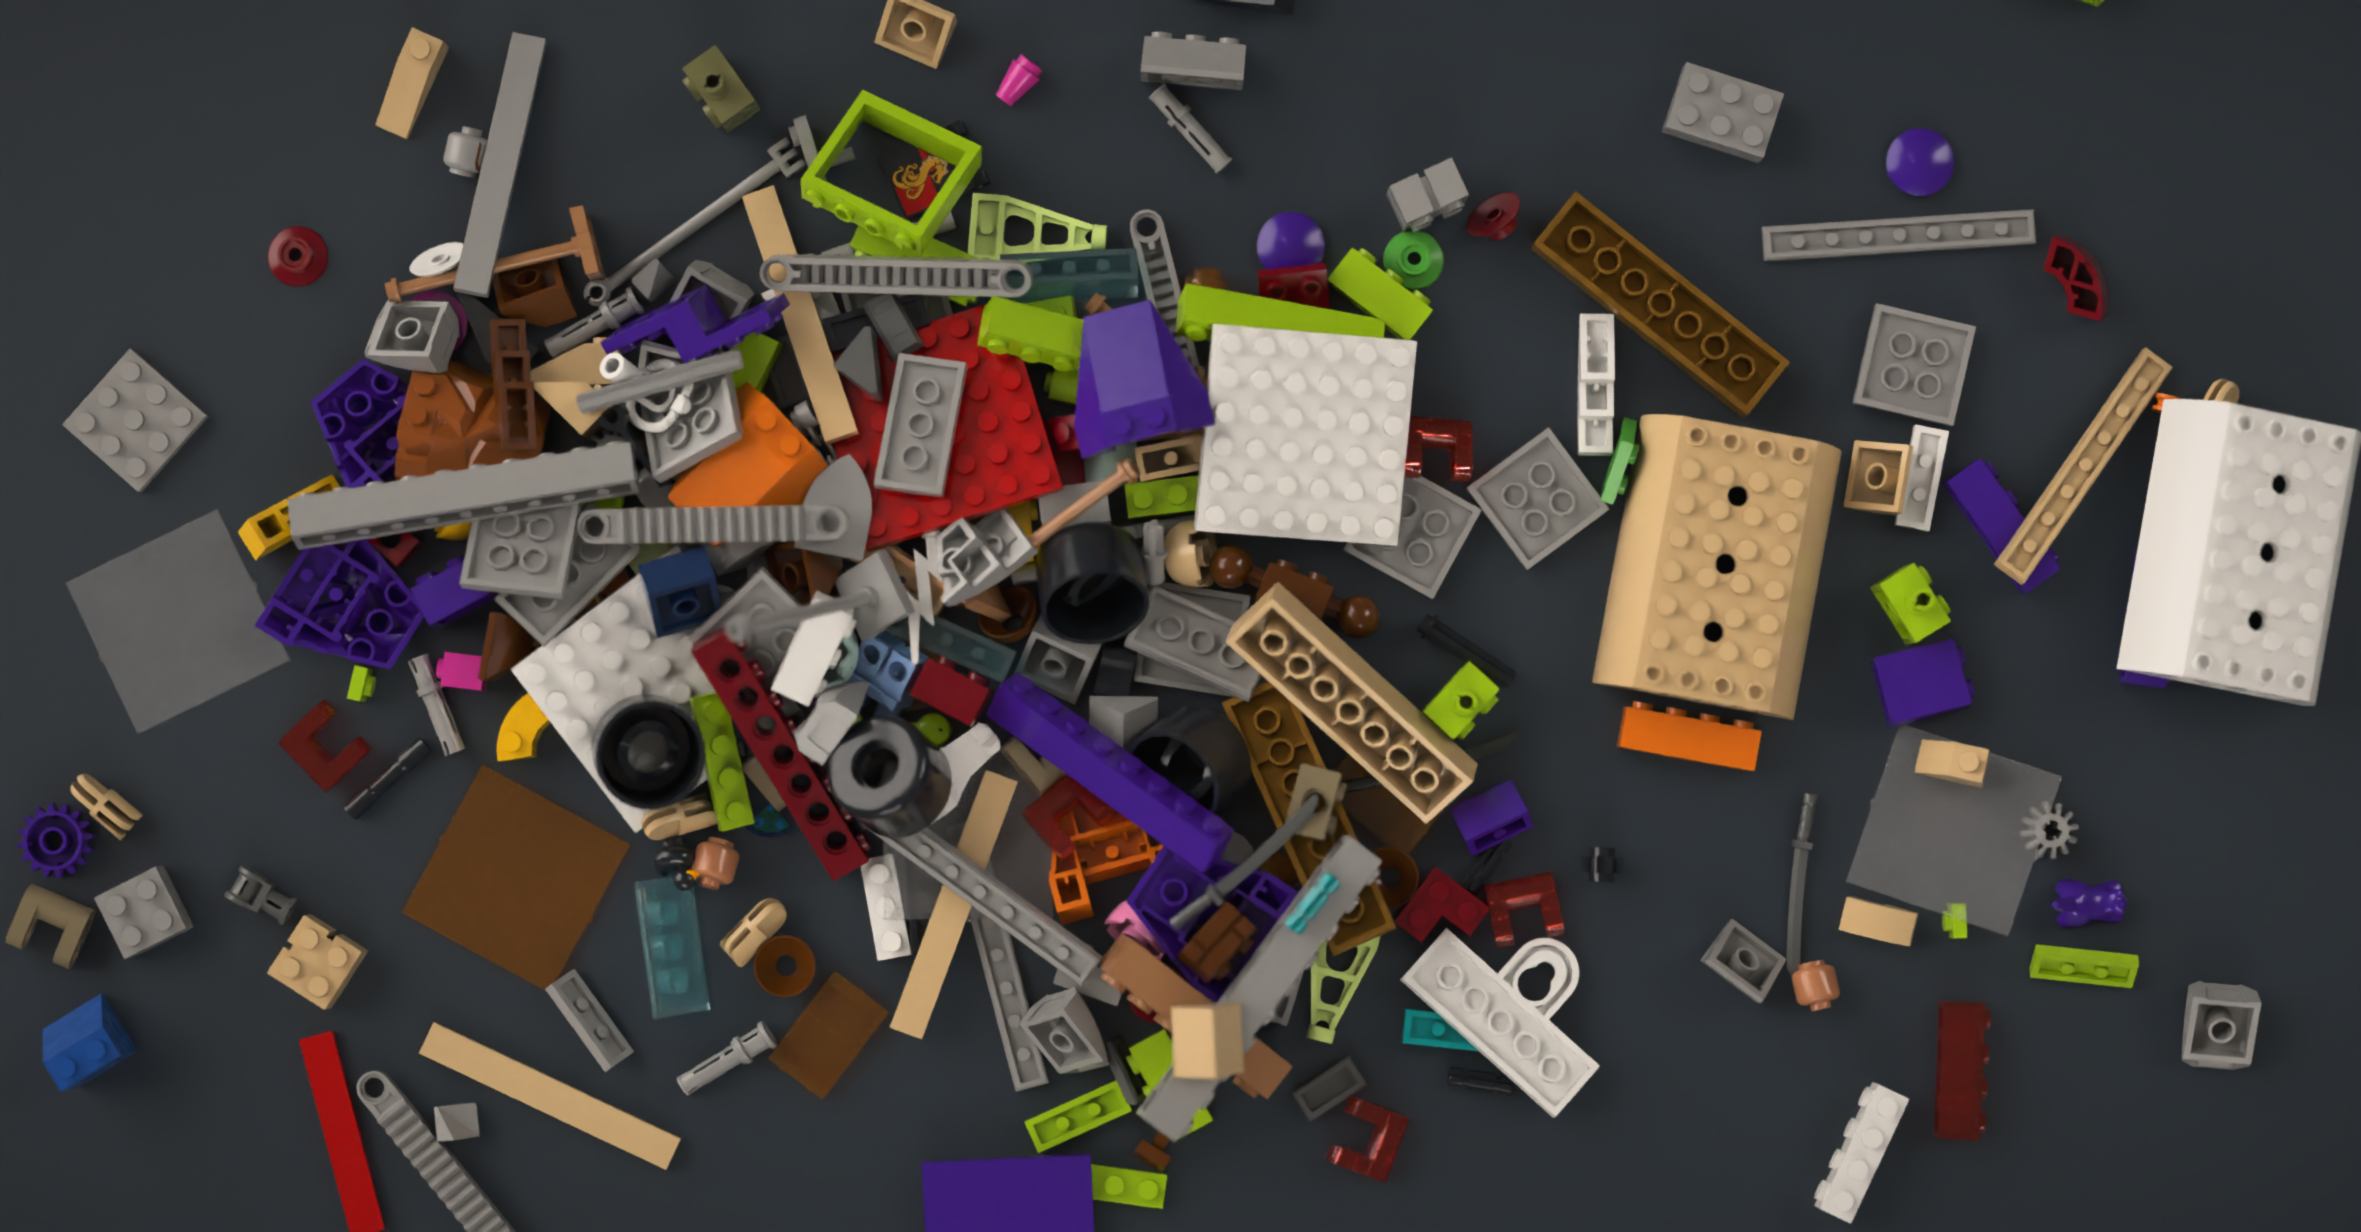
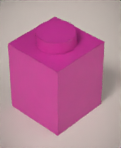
(460, 671)

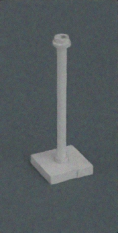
(868, 587)

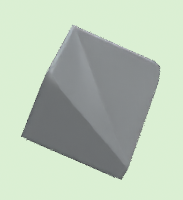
(653, 280)
(456, 1121)

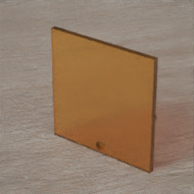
(516, 878)

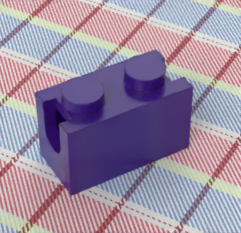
(1491, 817)

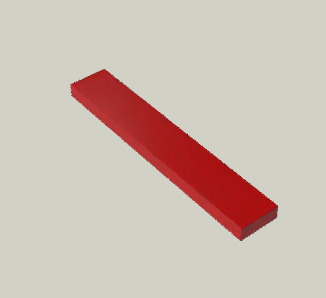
(342, 1133)

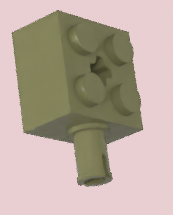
(721, 88)

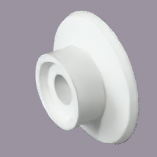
(437, 260)

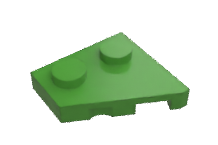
(1623, 453)

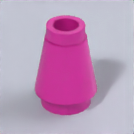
(1018, 80)

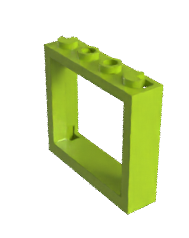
(913, 130)

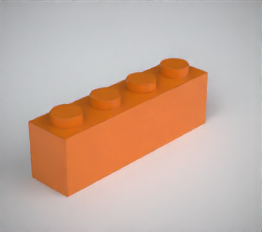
(1689, 738)

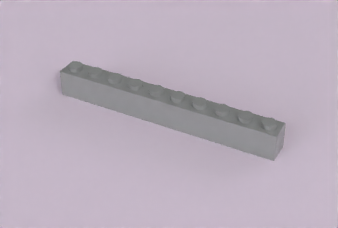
(463, 495)
(1266, 979)

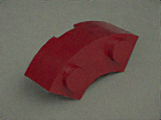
(2080, 277)

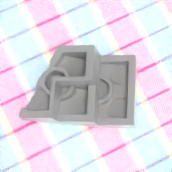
(980, 554)

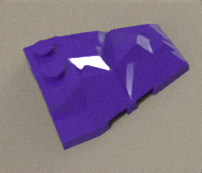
(361, 422)
(344, 605)

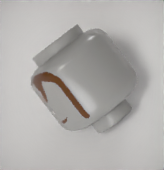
(465, 151)

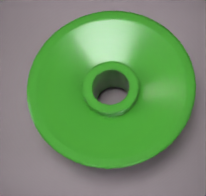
(1430, 254)

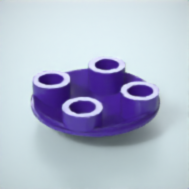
(1920, 162)
(1290, 241)

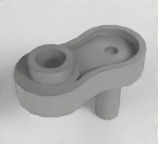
(802, 135)

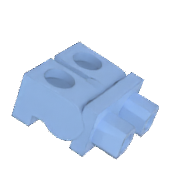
(889, 672)

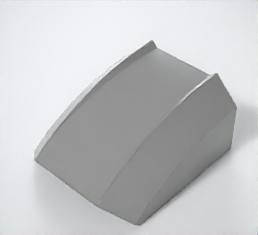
(729, 293)
(414, 336)
(830, 719)
(2220, 1025)
(1066, 1032)

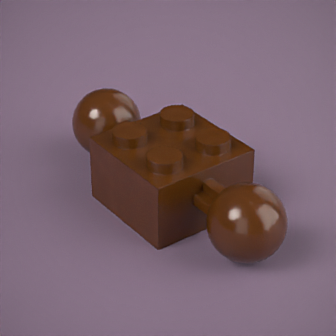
(1355, 616)

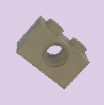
(1323, 782)

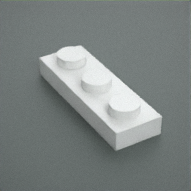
(1923, 477)
(889, 936)

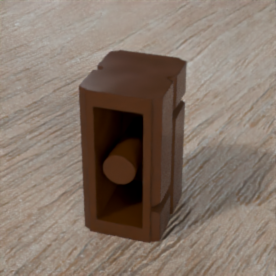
(1217, 943)

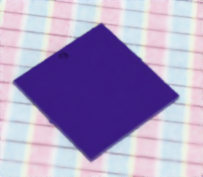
(1009, 1194)

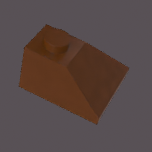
(535, 294)
(802, 570)
(504, 646)

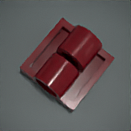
(1296, 284)

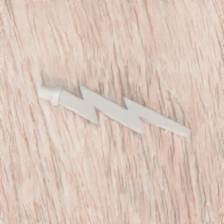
(924, 604)

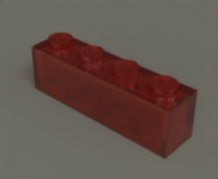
(1960, 1070)

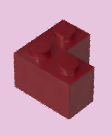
(1065, 449)
(951, 691)
(1440, 897)

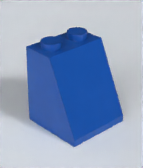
(85, 1044)

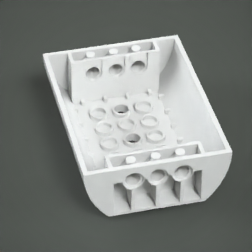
(2203, 540)

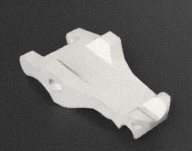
(965, 758)

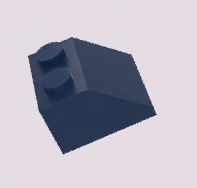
(680, 590)

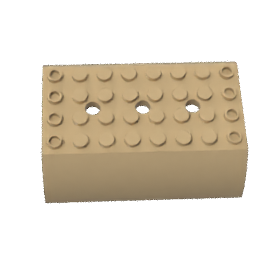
(1667, 574)

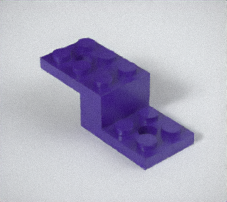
(696, 325)

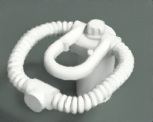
(618, 369)

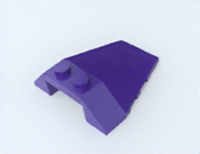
(1134, 382)
(1174, 884)

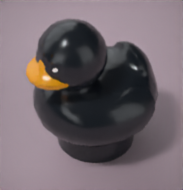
(677, 859)

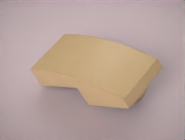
(1878, 921)

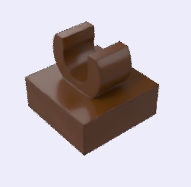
(1153, 1153)

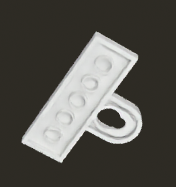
(1501, 1021)

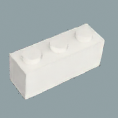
(811, 653)

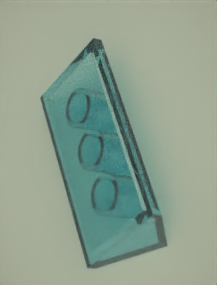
(671, 948)

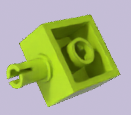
(1911, 603)
(1461, 701)

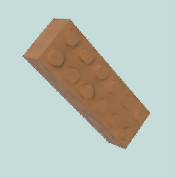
(1158, 988)

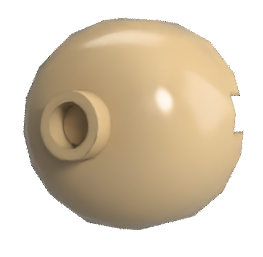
(1189, 554)

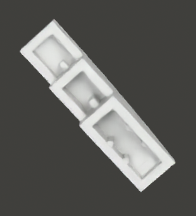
(1596, 384)

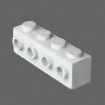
(1861, 1151)

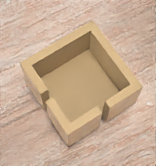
(315, 963)

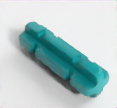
(1313, 903)

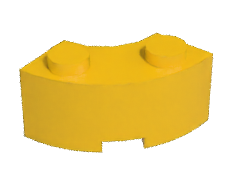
(521, 730)

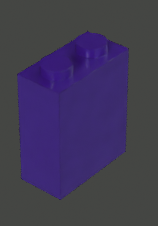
(1922, 683)

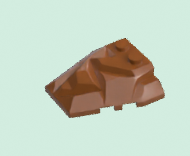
(453, 423)

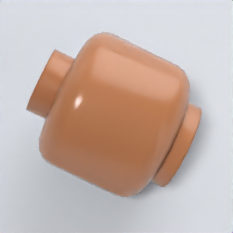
(715, 862)
(1815, 985)

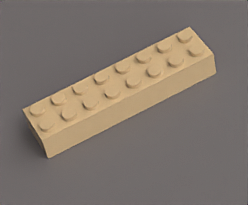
(1352, 703)

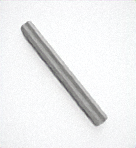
(660, 381)

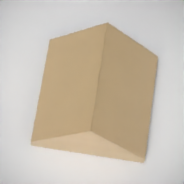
(916, 30)
(1878, 477)
(1207, 1040)

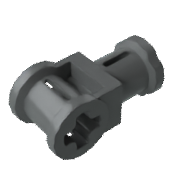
(256, 893)

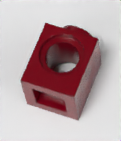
(402, 552)

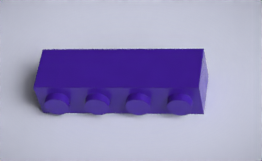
(1994, 515)

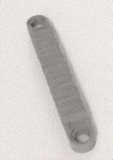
(896, 275)
(1160, 277)
(713, 524)
(431, 1157)

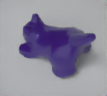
(2084, 903)

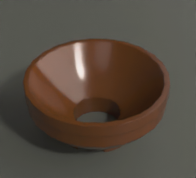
(1022, 605)
(1410, 876)
(768, 975)

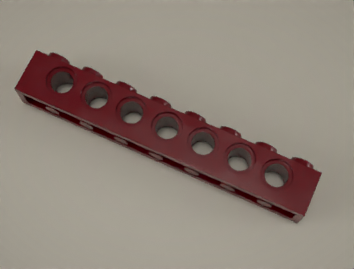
(836, 857)

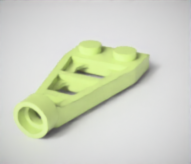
(988, 228)
(1332, 1013)

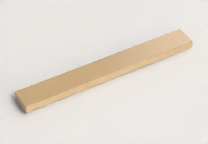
(802, 321)
(2083, 466)
(951, 910)
(550, 1095)

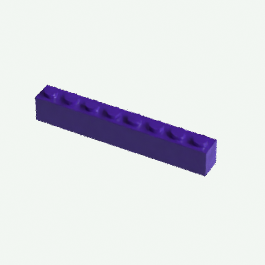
(1110, 772)

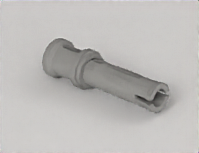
(608, 316)
(740, 1051)

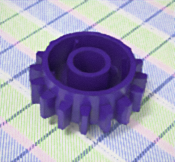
(37, 840)

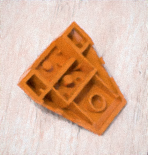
(761, 469)

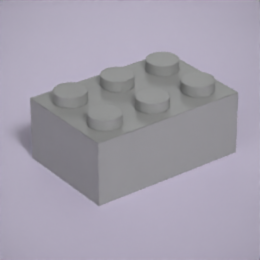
(1722, 112)

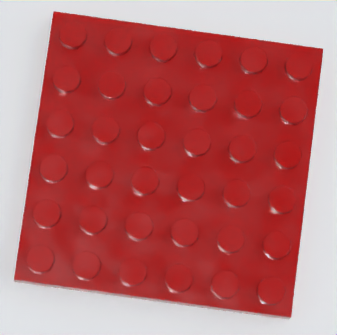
(998, 443)

